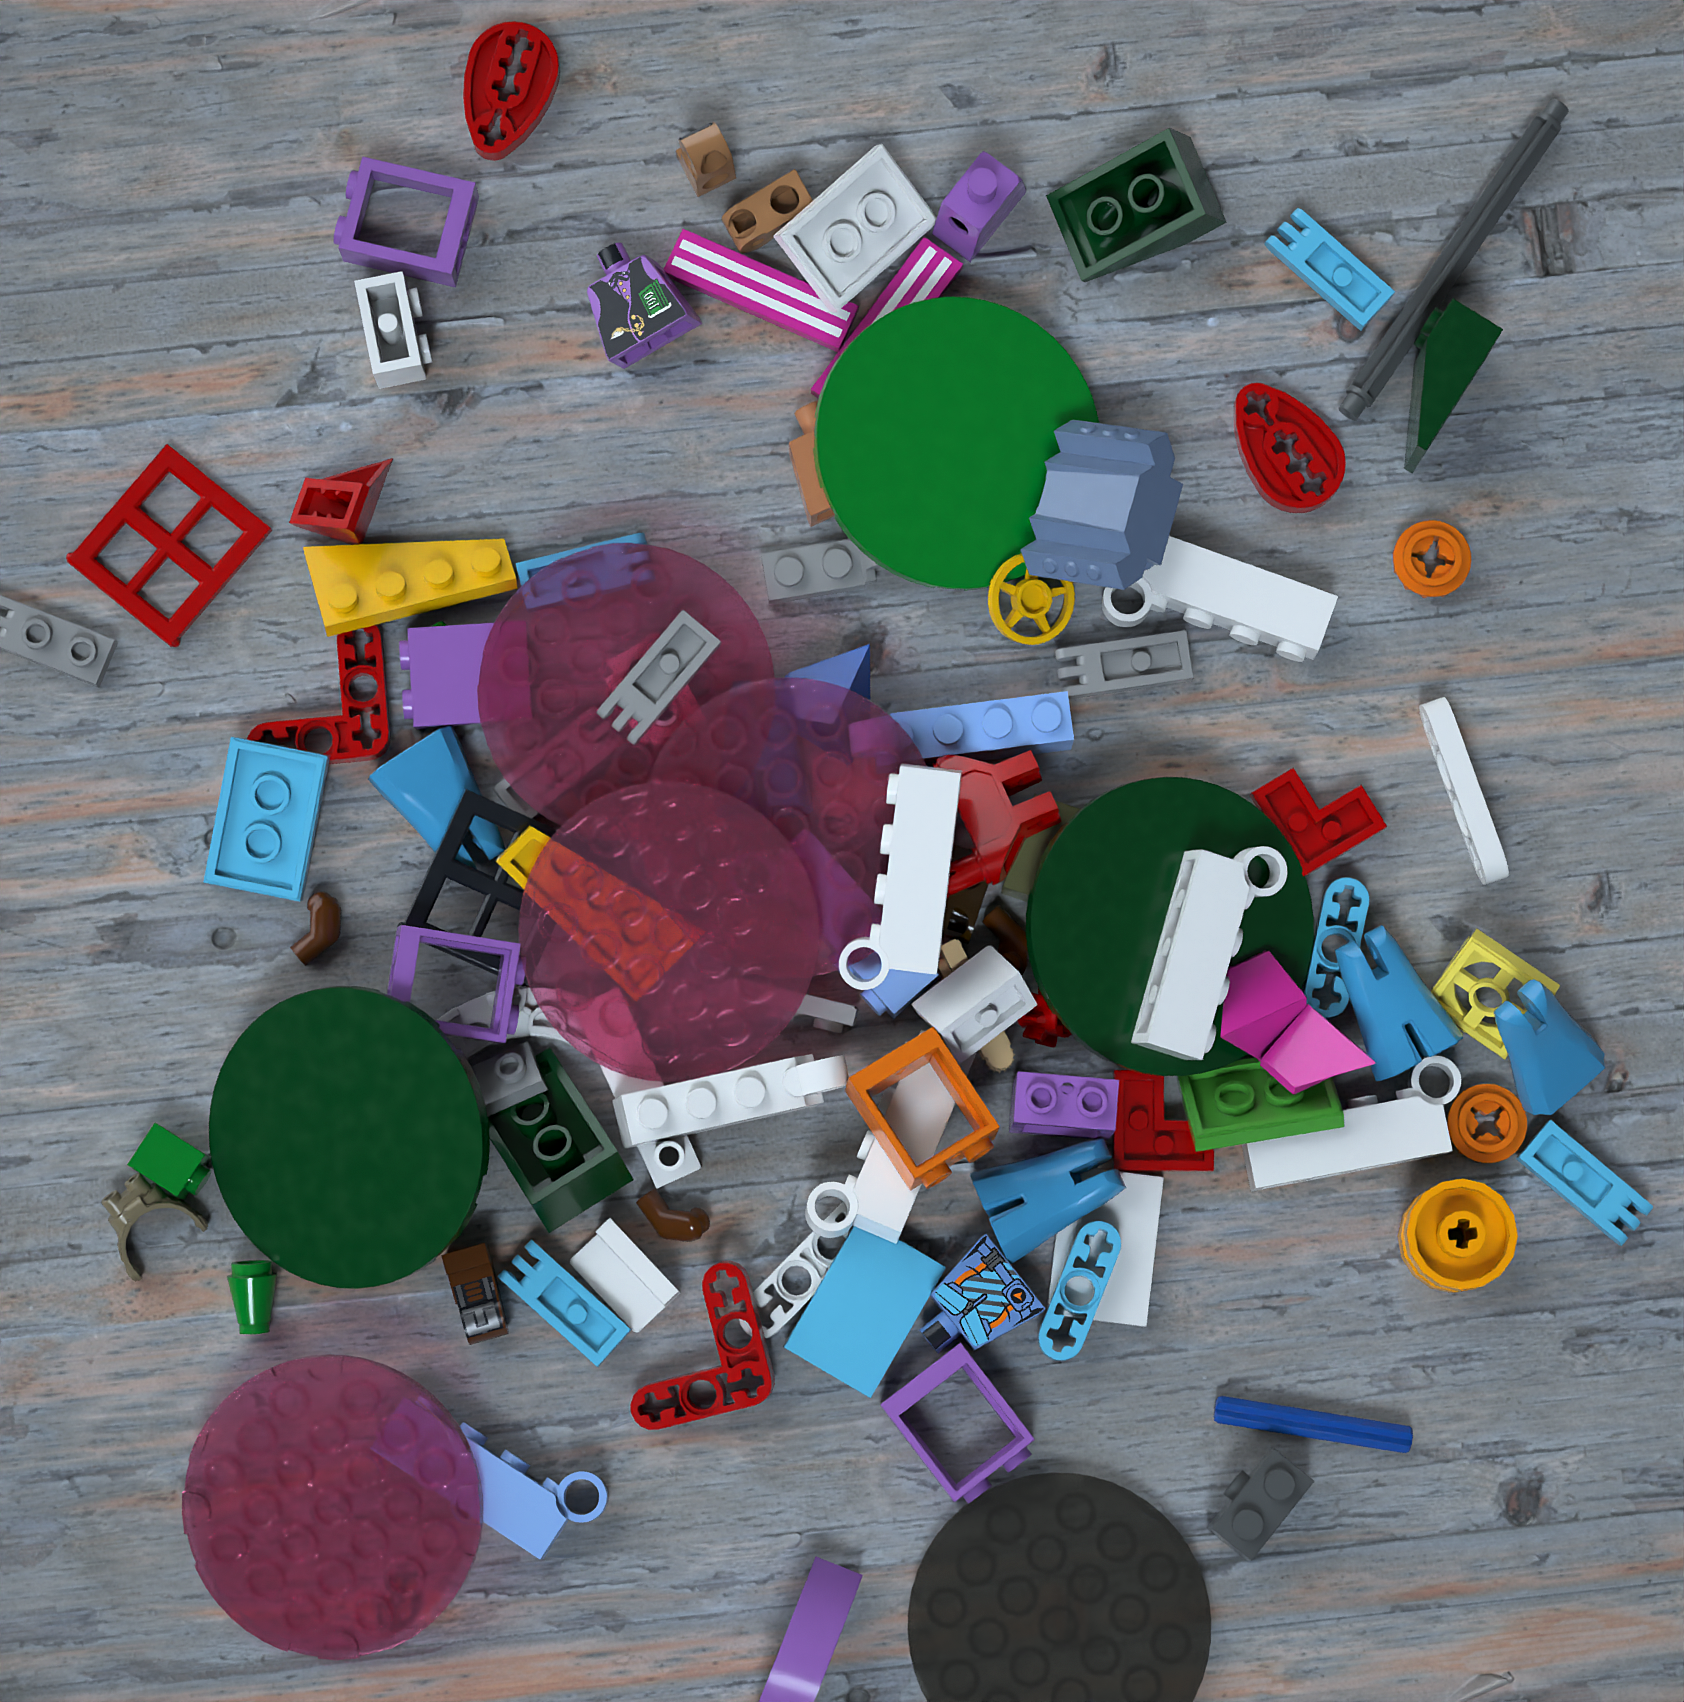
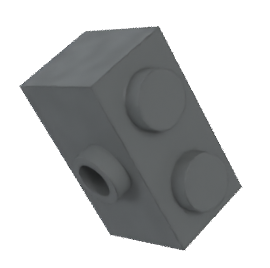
(1259, 1503)

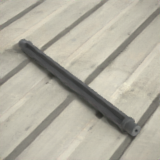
(1453, 259)

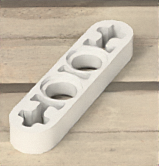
(1464, 791)
(804, 1256)

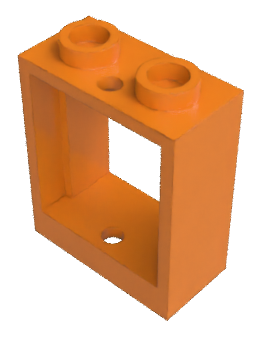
(895, 1066)

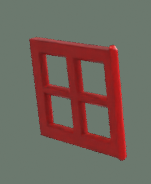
(169, 545)

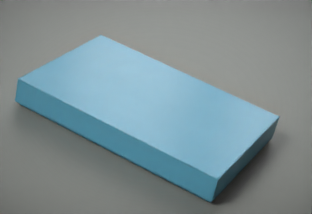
(266, 819)
(864, 1309)

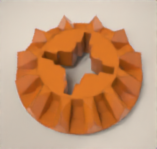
(1450, 547)
(1510, 1123)

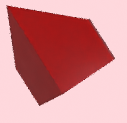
(341, 503)

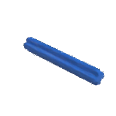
(1313, 1424)

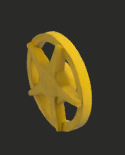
(1031, 600)

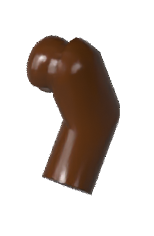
(324, 927)
(1011, 938)
(673, 1224)

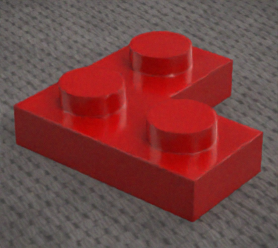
(1313, 832)
(1142, 1135)

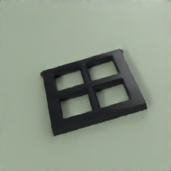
(494, 888)

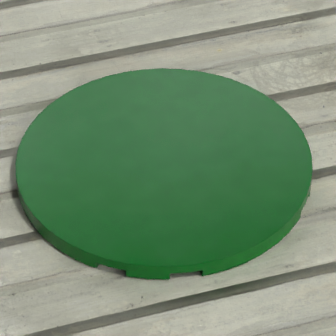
(943, 437)

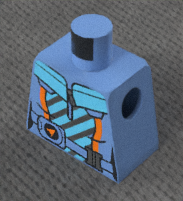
(980, 1300)

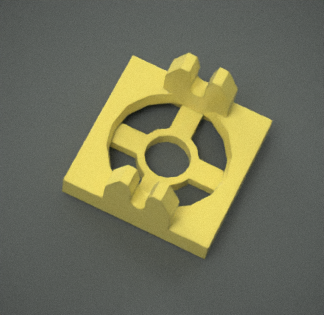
(1475, 950)

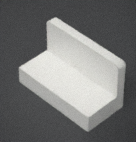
(975, 1003)
(624, 1276)

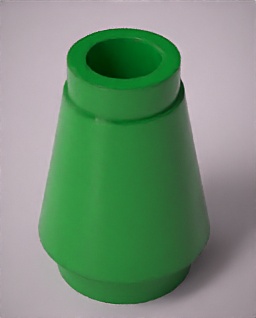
(252, 1294)

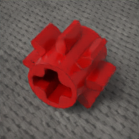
(1042, 1024)

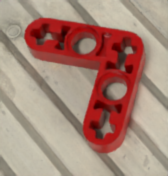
(345, 727)
(733, 1359)

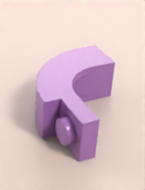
(812, 1633)

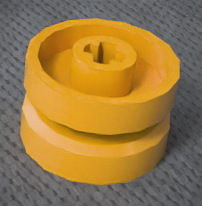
(1487, 1232)

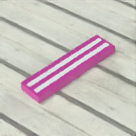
(922, 277)
(758, 290)

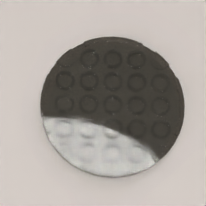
(1059, 1598)

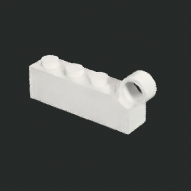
(1232, 596)
(916, 876)
(1197, 948)
(727, 1098)
(1371, 1136)
(879, 1197)

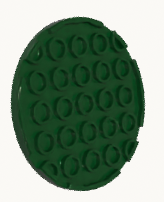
(1108, 894)
(348, 1137)

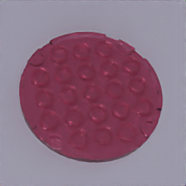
(571, 644)
(819, 771)
(669, 931)
(332, 1506)

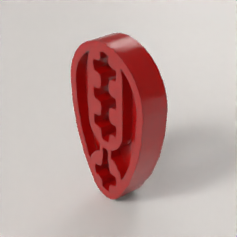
(535, 87)
(1312, 440)

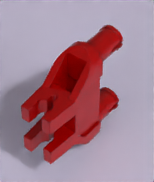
(990, 818)

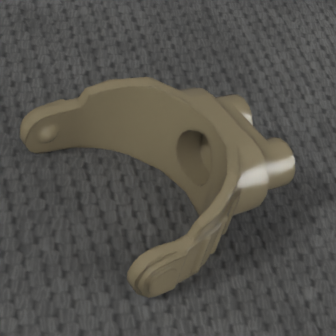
(135, 1201)

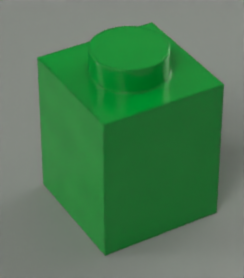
(171, 1162)

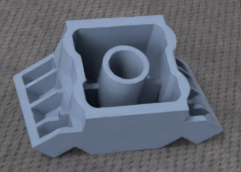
(1104, 505)

